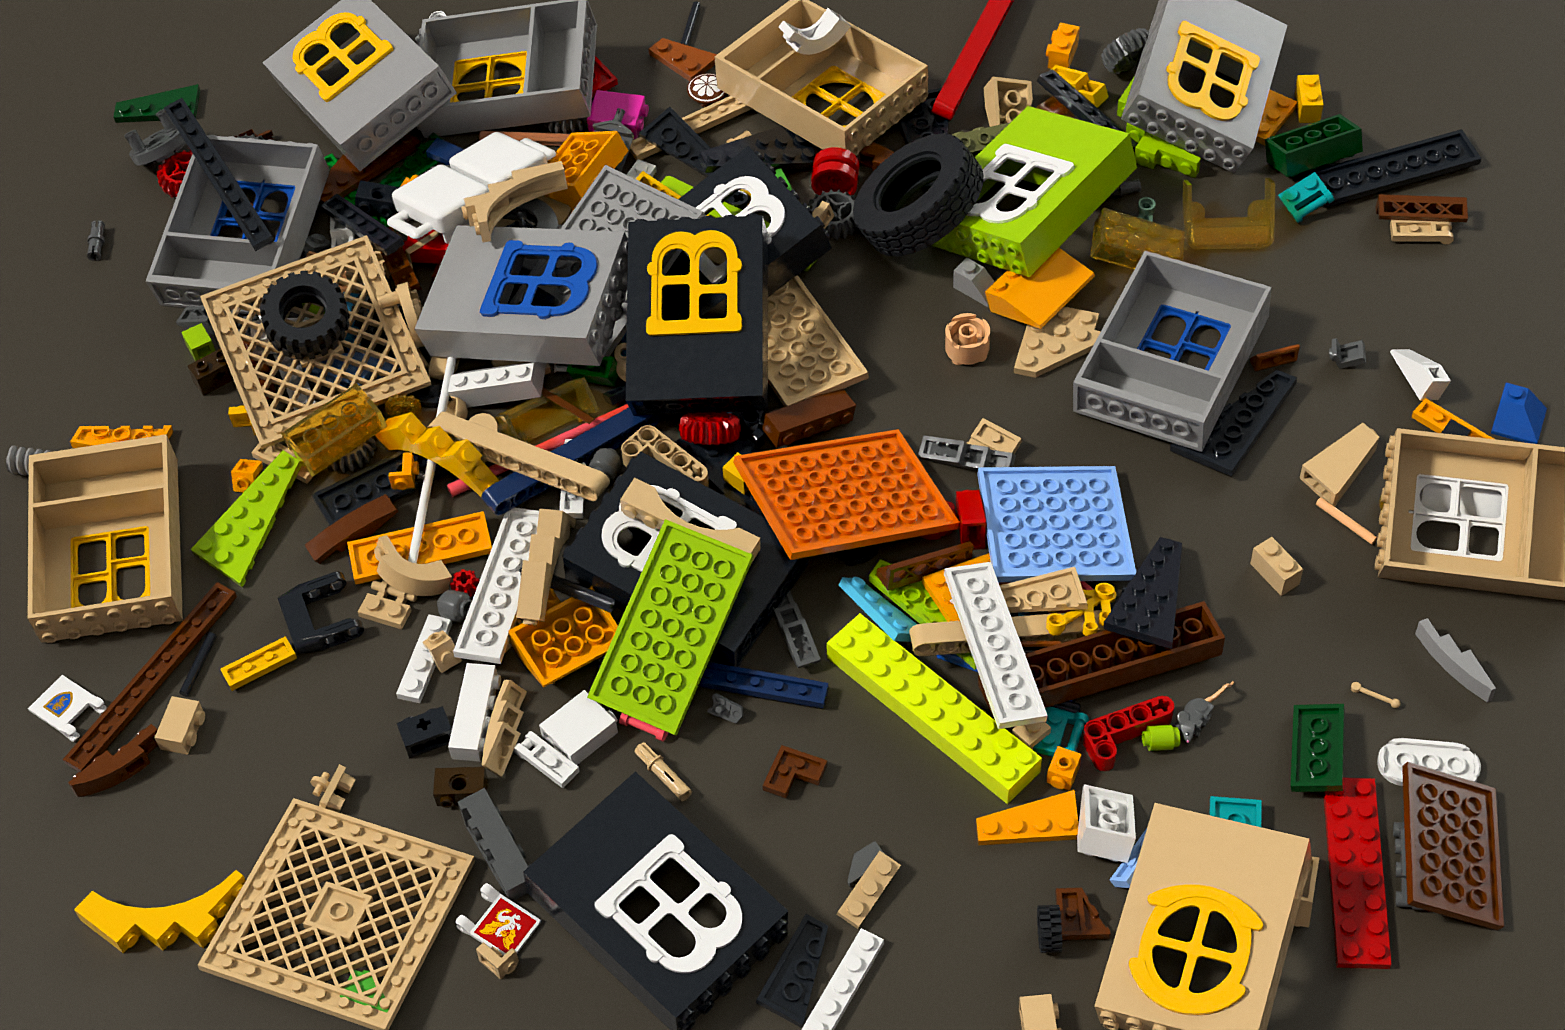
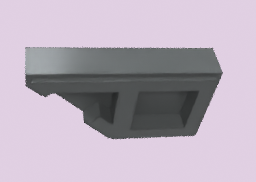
(861, 862)

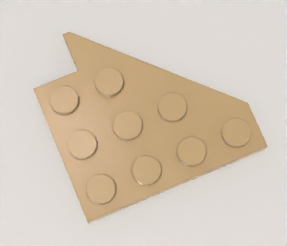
(1058, 342)

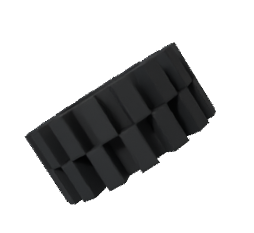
(1049, 928)

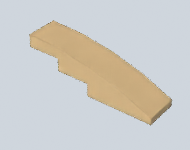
(502, 728)

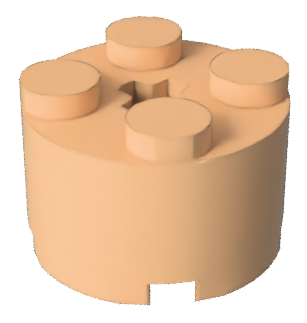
(967, 339)

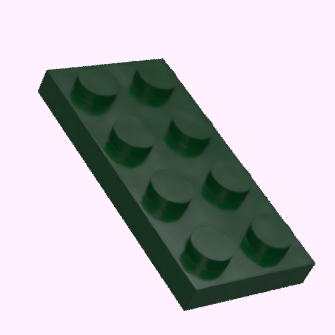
(1318, 748)

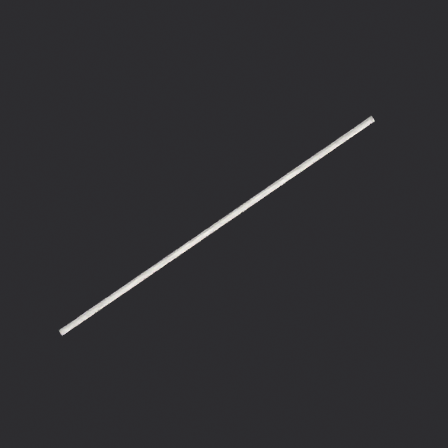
(430, 469)

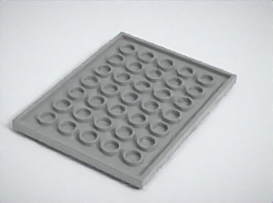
(609, 206)

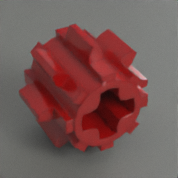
(465, 582)

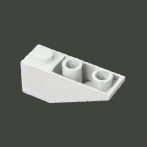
(1423, 374)

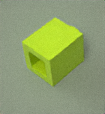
(198, 341)

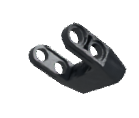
(298, 621)

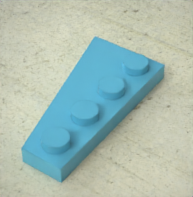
(881, 611)

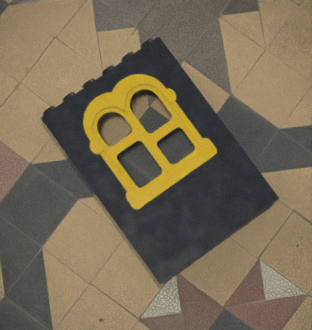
(697, 361)

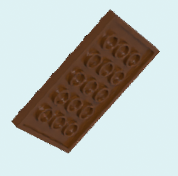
(1452, 846)

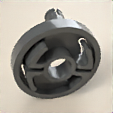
(156, 146)

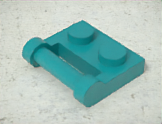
(1303, 193)
(1058, 720)

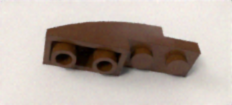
(110, 769)

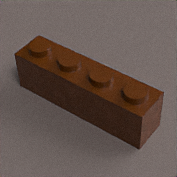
(809, 417)

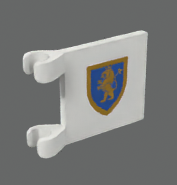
(63, 704)

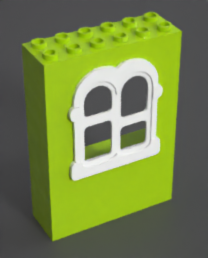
(1077, 172)

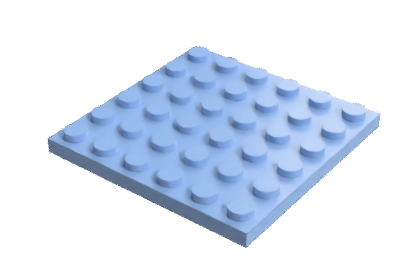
(1056, 521)

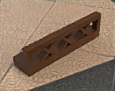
(1422, 208)
(914, 569)

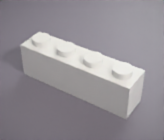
(474, 711)

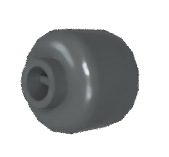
(607, 461)
(454, 605)

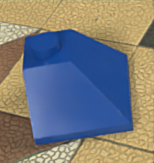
(1519, 415)

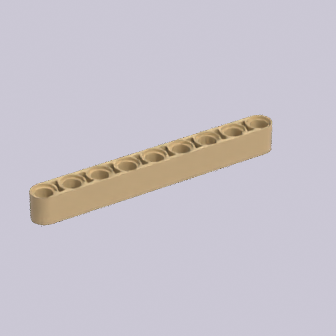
(526, 458)
(949, 637)

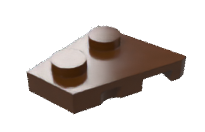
(1078, 916)

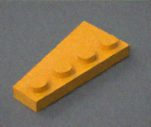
(1037, 821)

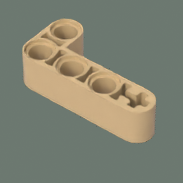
(657, 446)

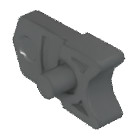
(726, 709)

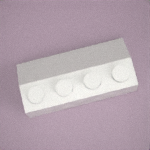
(498, 384)
(1473, 500)

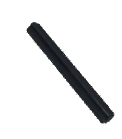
(582, 593)

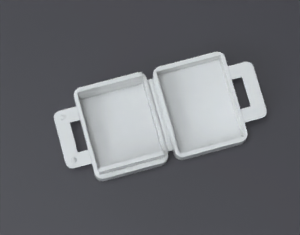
(440, 193)

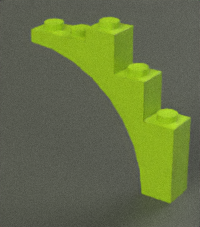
(1154, 150)

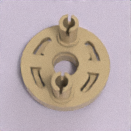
(410, 304)

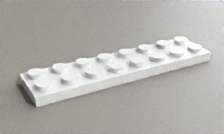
(496, 597)
(995, 645)

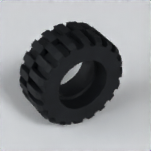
(295, 291)

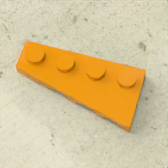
(98, 435)

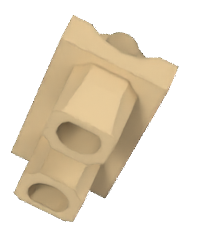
(339, 780)

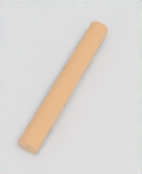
(1347, 521)

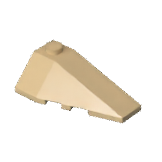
(1006, 99)

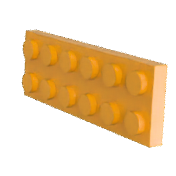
(441, 540)

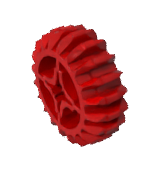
(172, 172)
(710, 428)

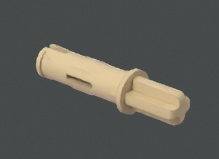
(662, 770)

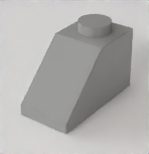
(972, 280)

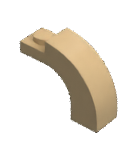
(407, 576)

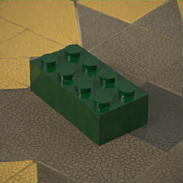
(1314, 145)

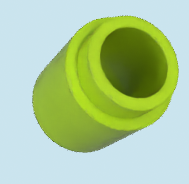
(1161, 737)

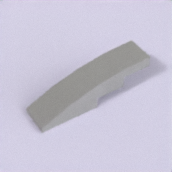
(1461, 666)

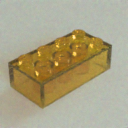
(1124, 238)
(334, 430)

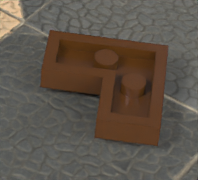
(791, 765)

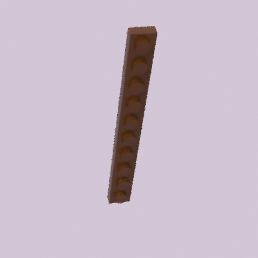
(150, 677)

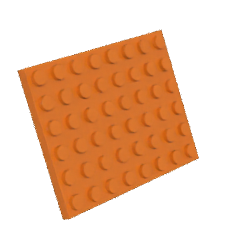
(845, 493)

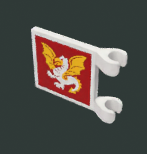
(502, 925)

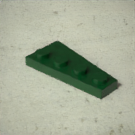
(414, 165)

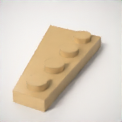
(1045, 592)

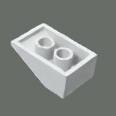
(1106, 824)

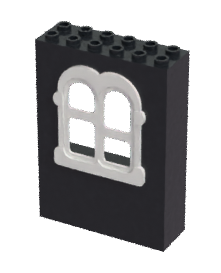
(793, 234)
(600, 562)
(615, 853)

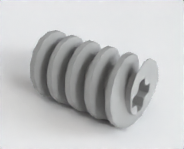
(18, 459)

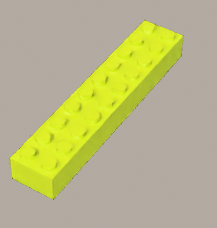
(934, 708)

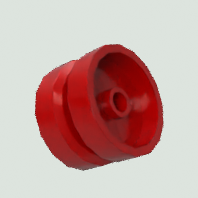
(835, 170)

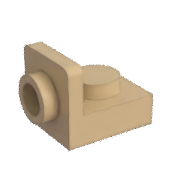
(497, 963)

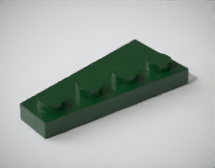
(146, 107)

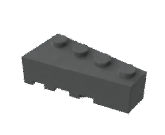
(495, 842)

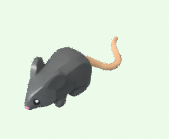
(1197, 714)

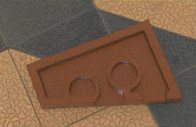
(682, 58)

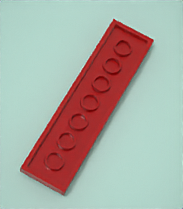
(1357, 876)

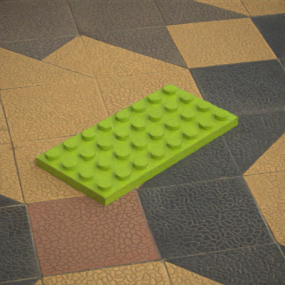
(670, 627)

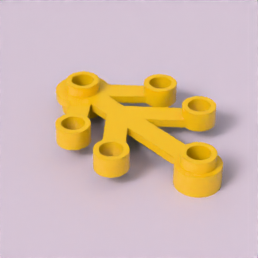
(1102, 594)

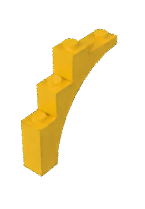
(459, 457)
(160, 925)

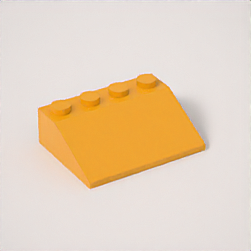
(583, 159)
(1043, 294)
(566, 641)

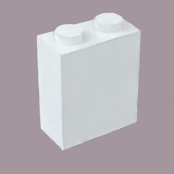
(579, 728)

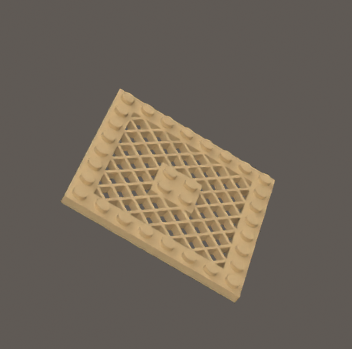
(339, 258)
(337, 914)

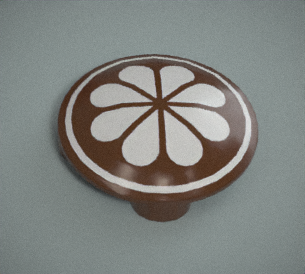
(704, 89)

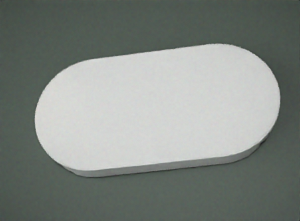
(1437, 755)

